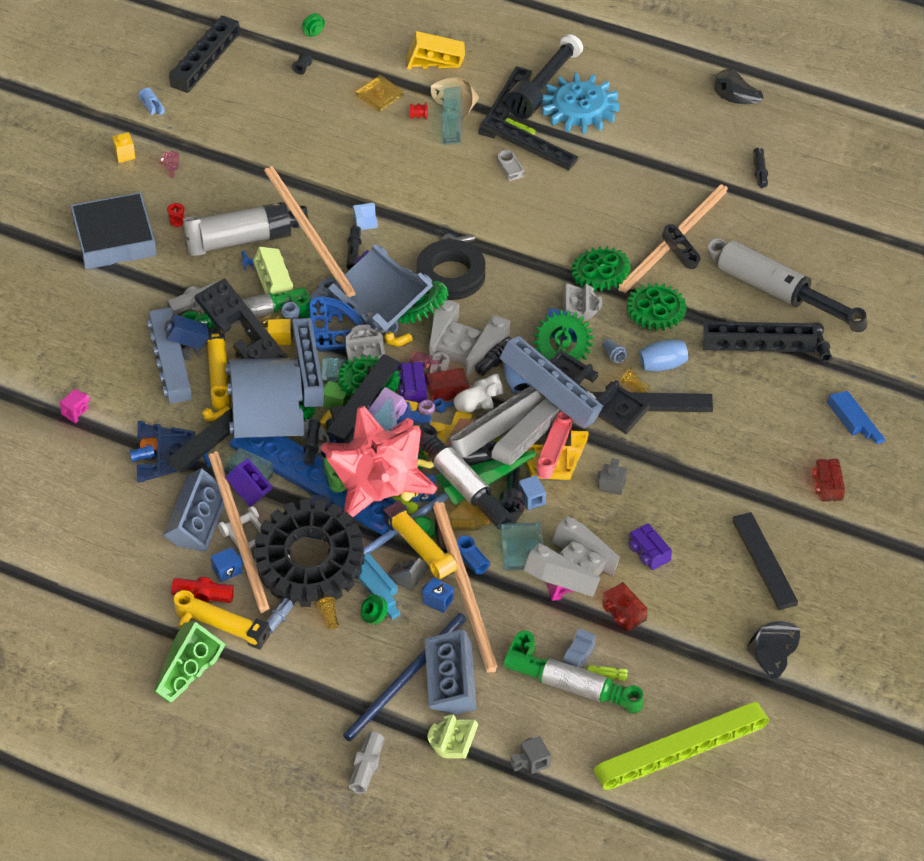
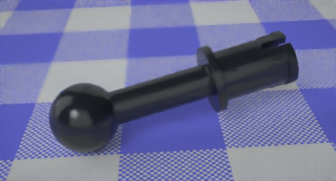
(822, 346)

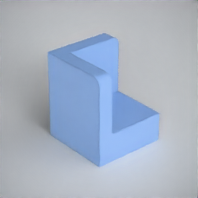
(365, 216)

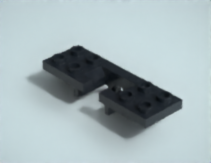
(226, 308)
(619, 406)

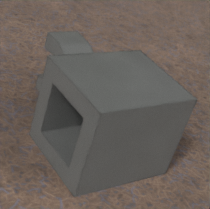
(612, 477)
(533, 755)

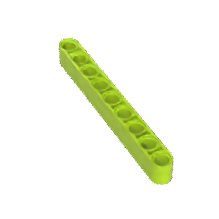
(681, 745)

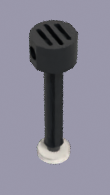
(526, 95)

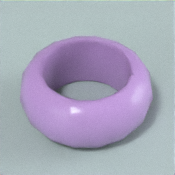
(426, 411)

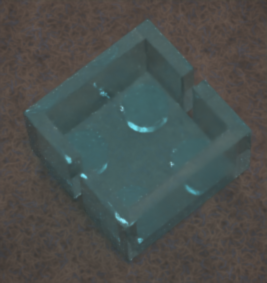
(518, 542)

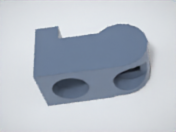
(580, 649)

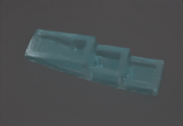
(452, 115)

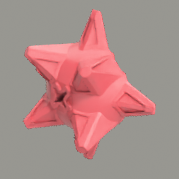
(378, 462)

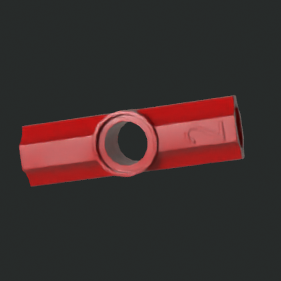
(204, 589)

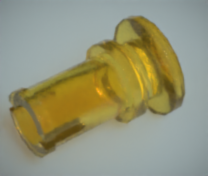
(264, 320)
(633, 380)
(327, 609)

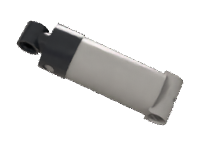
(239, 227)

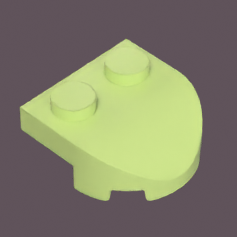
(452, 737)

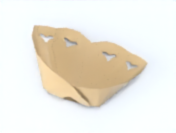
(468, 99)

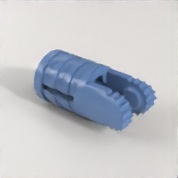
(150, 101)

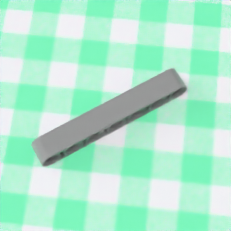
(495, 422)
(525, 432)

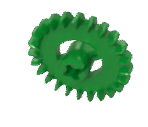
(436, 294)
(566, 322)

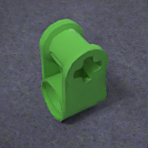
(335, 482)

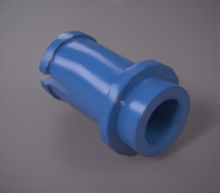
(142, 453)

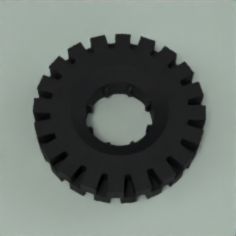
(317, 581)

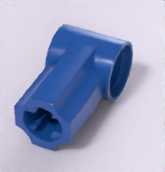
(472, 555)

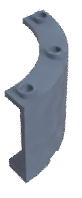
(381, 289)
(265, 397)

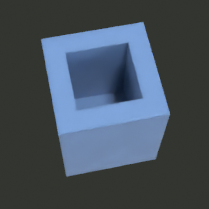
(533, 492)

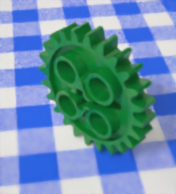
(600, 268)
(656, 306)
(355, 371)

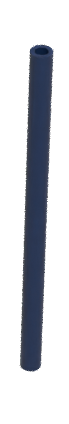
(399, 682)

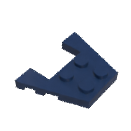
(168, 443)

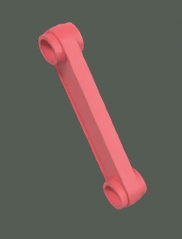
(554, 445)

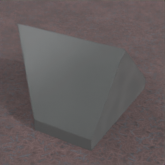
(408, 574)

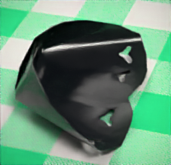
(742, 92)
(769, 646)

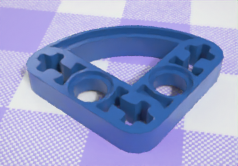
(324, 332)

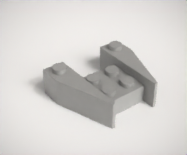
(463, 343)
(578, 563)

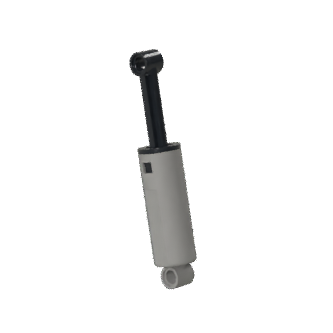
(779, 281)

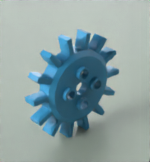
(590, 110)

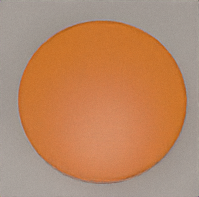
(150, 441)

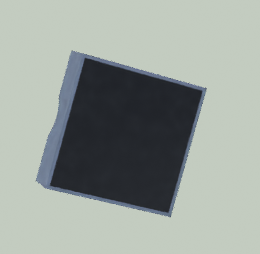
(113, 230)

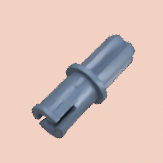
(278, 614)

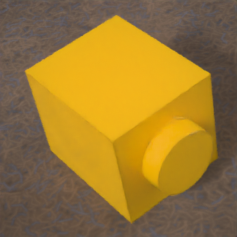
(123, 147)
(280, 330)

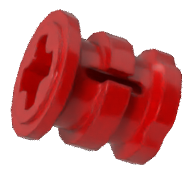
(419, 111)
(174, 215)

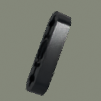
(685, 254)

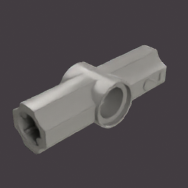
(186, 300)
(366, 762)

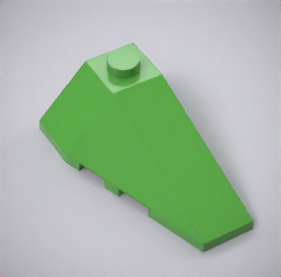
(188, 657)

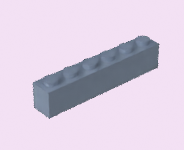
(170, 358)
(308, 362)
(551, 382)

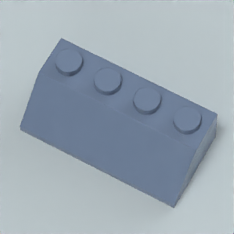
(195, 512)
(450, 673)

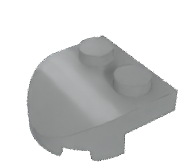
(581, 300)
(365, 342)

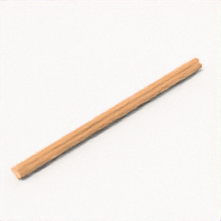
(309, 231)
(663, 248)
(240, 536)
(465, 588)

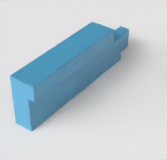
(379, 583)

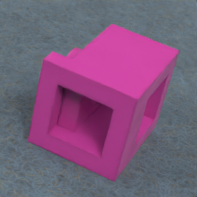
(74, 405)

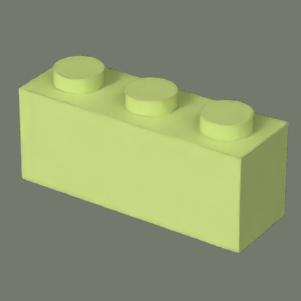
(272, 270)

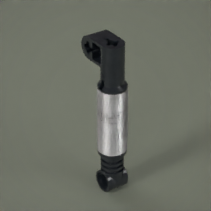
(467, 481)

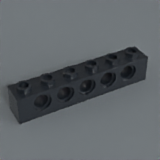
(204, 54)
(759, 336)

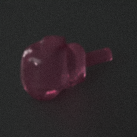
(171, 160)
(424, 358)

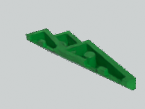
(487, 471)

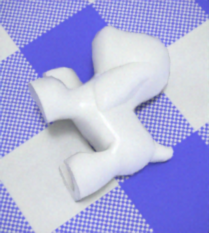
(479, 395)

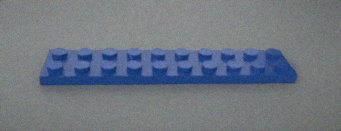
(288, 463)

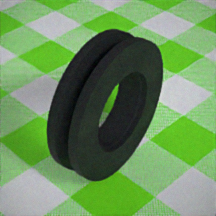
(455, 251)

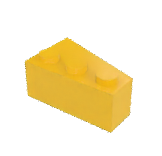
(434, 51)

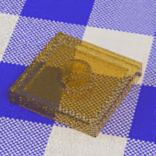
(379, 93)

